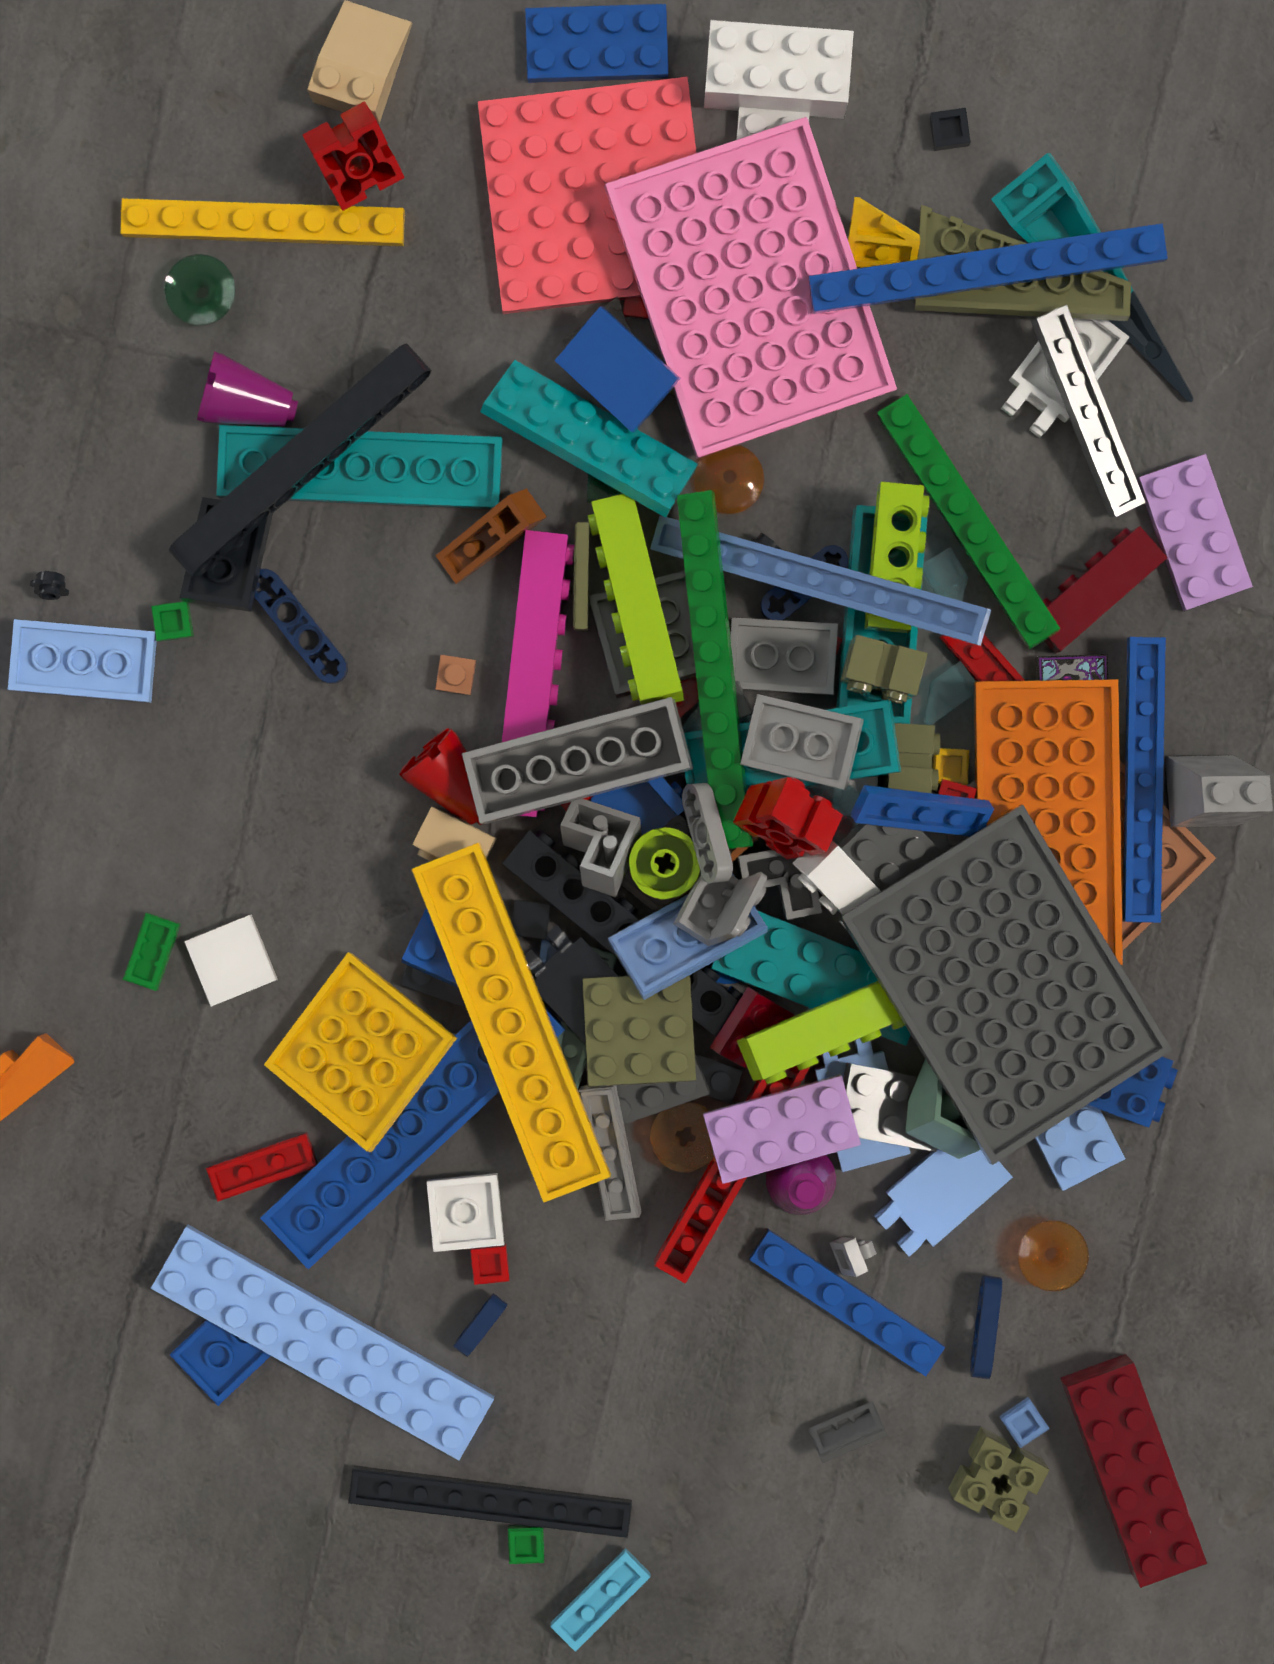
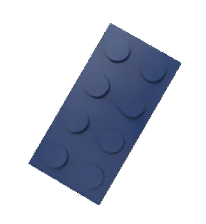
(596, 43)

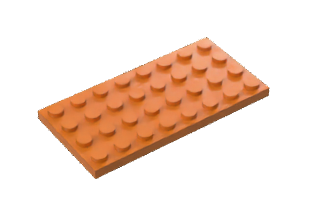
(1059, 758)

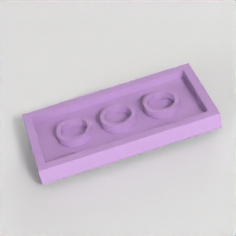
(1194, 532)
(782, 1129)

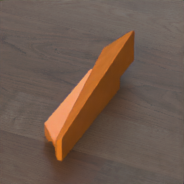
(30, 1072)

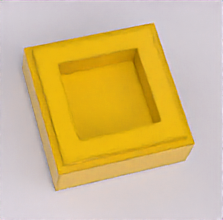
(952, 765)

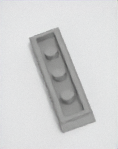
(618, 1191)

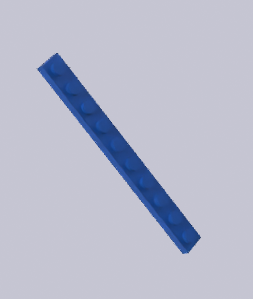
(988, 268)

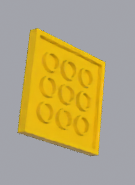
(360, 1052)

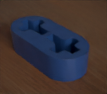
(480, 1325)

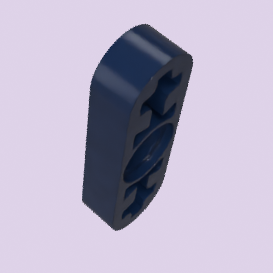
(777, 593)
(986, 1327)

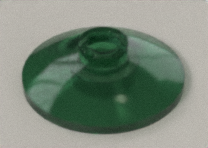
(189, 276)

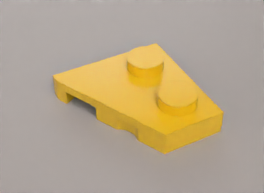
(879, 238)

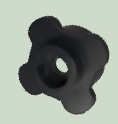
(49, 585)

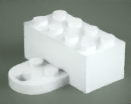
(777, 73)

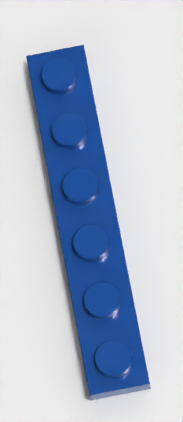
(847, 1302)

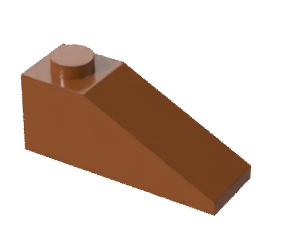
(491, 535)

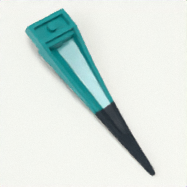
(1046, 207)

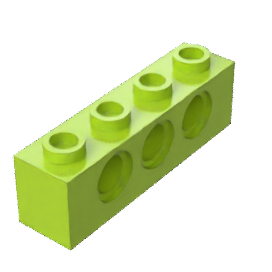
(891, 500)

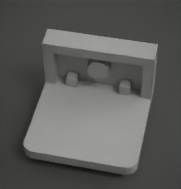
(720, 909)

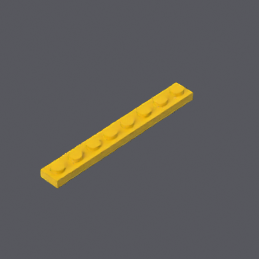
(262, 222)

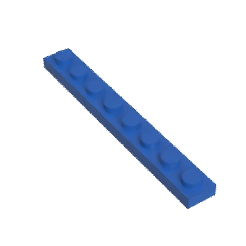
(1144, 779)

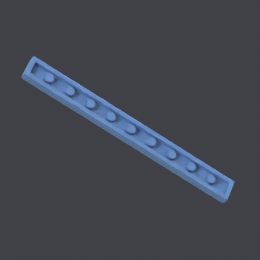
(838, 585)

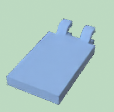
(869, 1151)
(940, 1196)

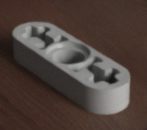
(707, 832)

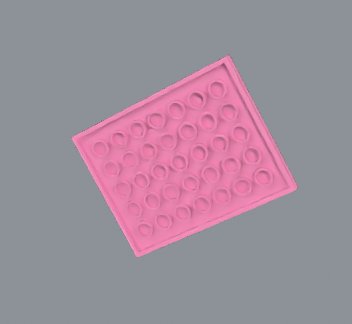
(724, 278)

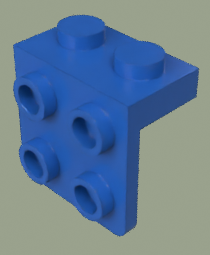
(651, 801)
(1140, 1094)

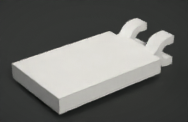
(1036, 381)

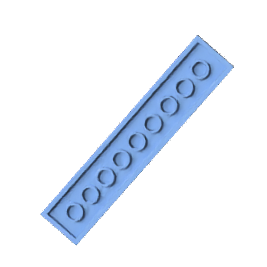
(323, 1342)

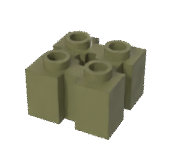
(883, 668)
(916, 747)
(1005, 1500)

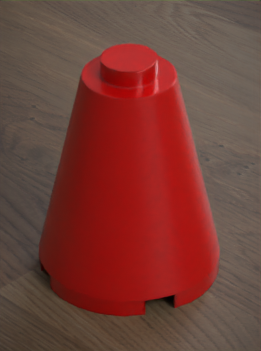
(442, 775)

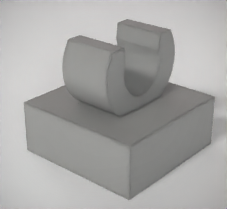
(851, 1255)

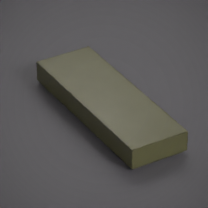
(581, 577)

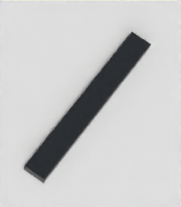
(490, 1501)

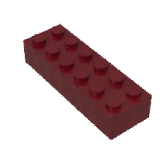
(1133, 1470)

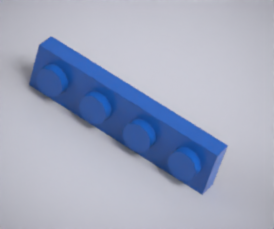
(921, 811)

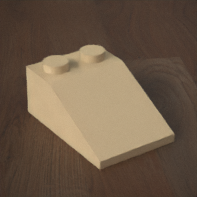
(359, 59)

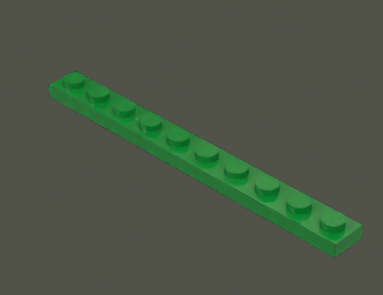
(713, 659)

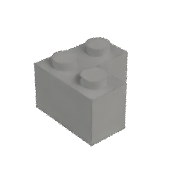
(605, 838)
(795, 897)

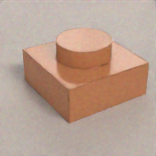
(455, 675)

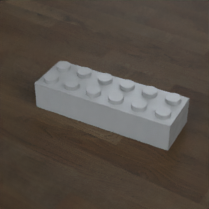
(577, 761)

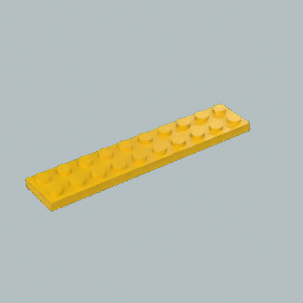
(511, 1022)

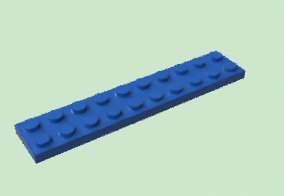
(355, 1181)

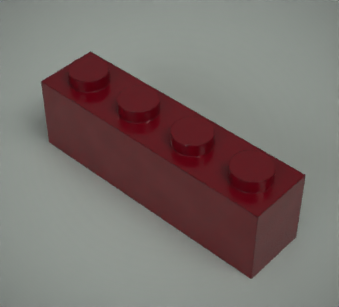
(1102, 585)

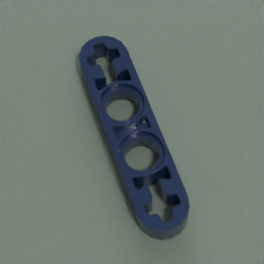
(295, 628)

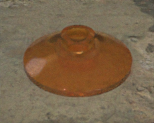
(734, 496)
(1068, 1264)

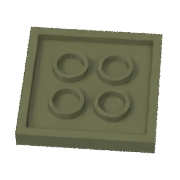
(637, 1038)

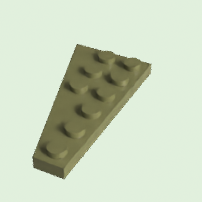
(1086, 295)

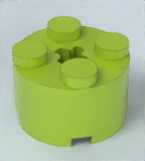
(671, 882)

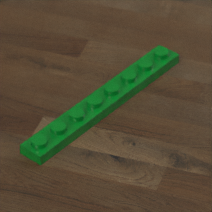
(968, 522)

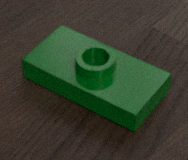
(151, 951)

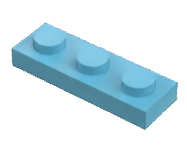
(600, 1599)

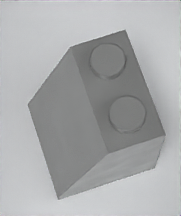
(1215, 791)

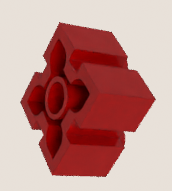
(353, 156)
(788, 817)

